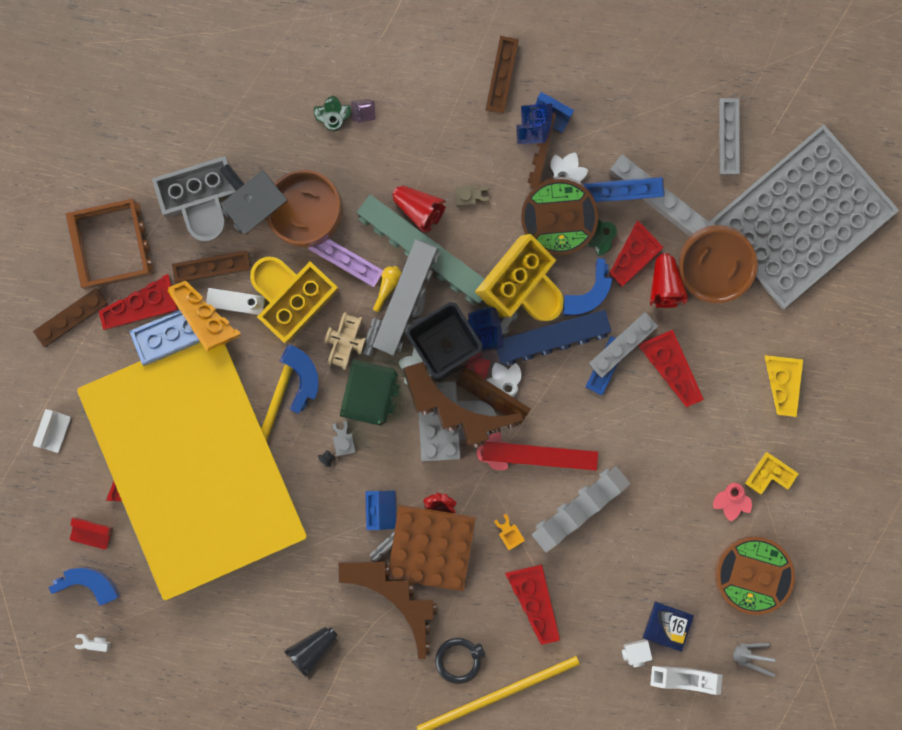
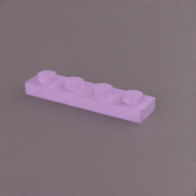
(348, 262)

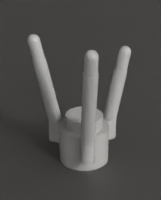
(742, 654)

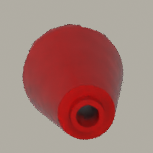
(419, 206)
(667, 283)

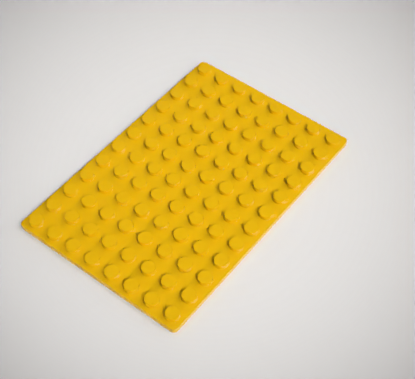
(191, 467)

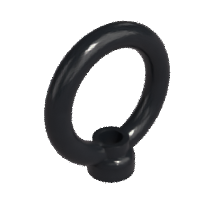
(477, 653)

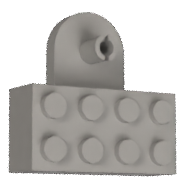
(197, 196)
(438, 442)

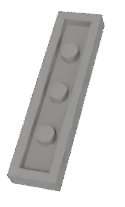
(729, 137)
(623, 345)

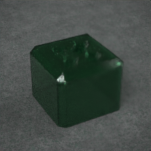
(370, 393)

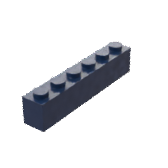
(554, 336)

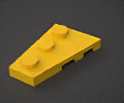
(785, 383)

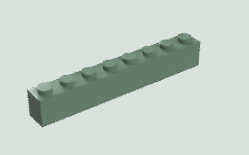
(404, 234)

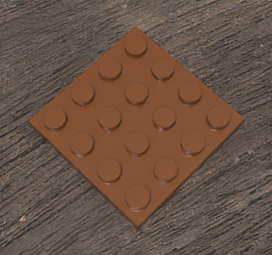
(431, 547)

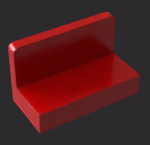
(90, 533)

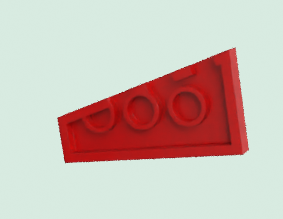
(140, 305)
(672, 365)
(533, 594)

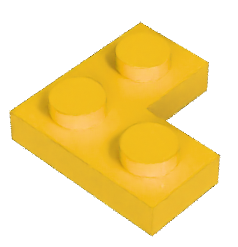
(770, 469)

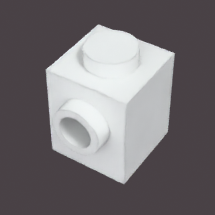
(637, 653)

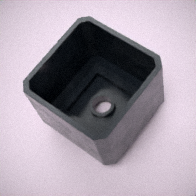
(440, 325)

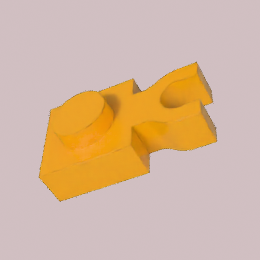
(510, 534)

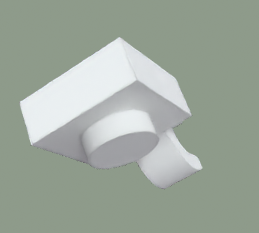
(97, 644)

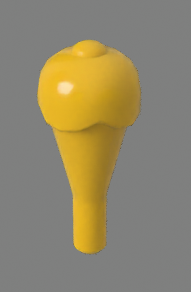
(390, 279)

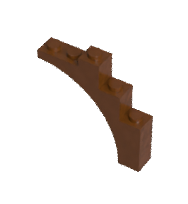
(474, 425)
(416, 611)

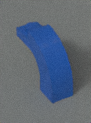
(582, 304)
(307, 376)
(97, 581)

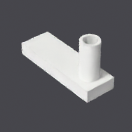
(235, 301)

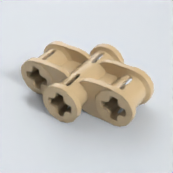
(346, 333)

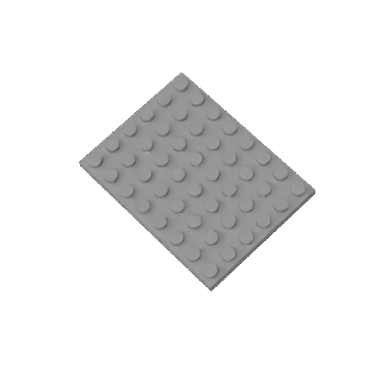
(807, 215)

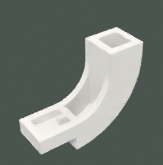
(686, 678)

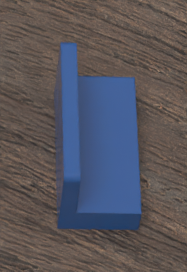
(562, 112)
(380, 510)

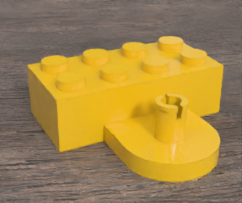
(522, 281)
(291, 296)

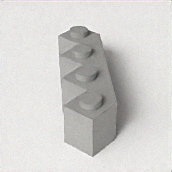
(575, 513)

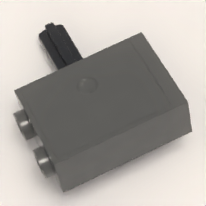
(251, 201)

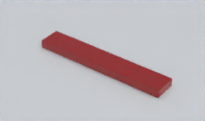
(540, 456)

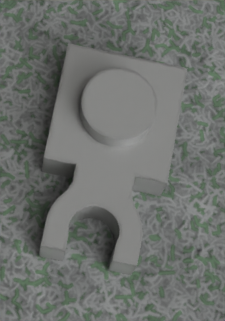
(343, 442)

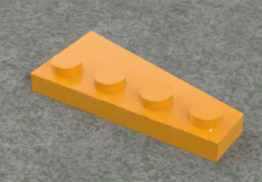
(205, 322)

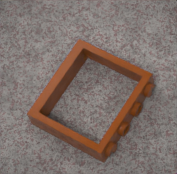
(78, 247)

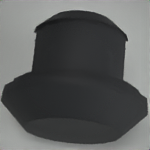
(326, 459)

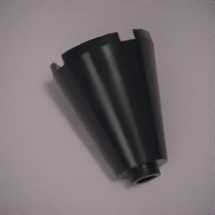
(312, 651)

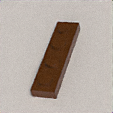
(502, 74)
(538, 160)
(211, 266)
(70, 317)
(491, 394)

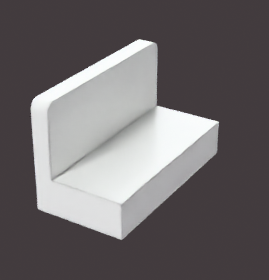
(52, 431)

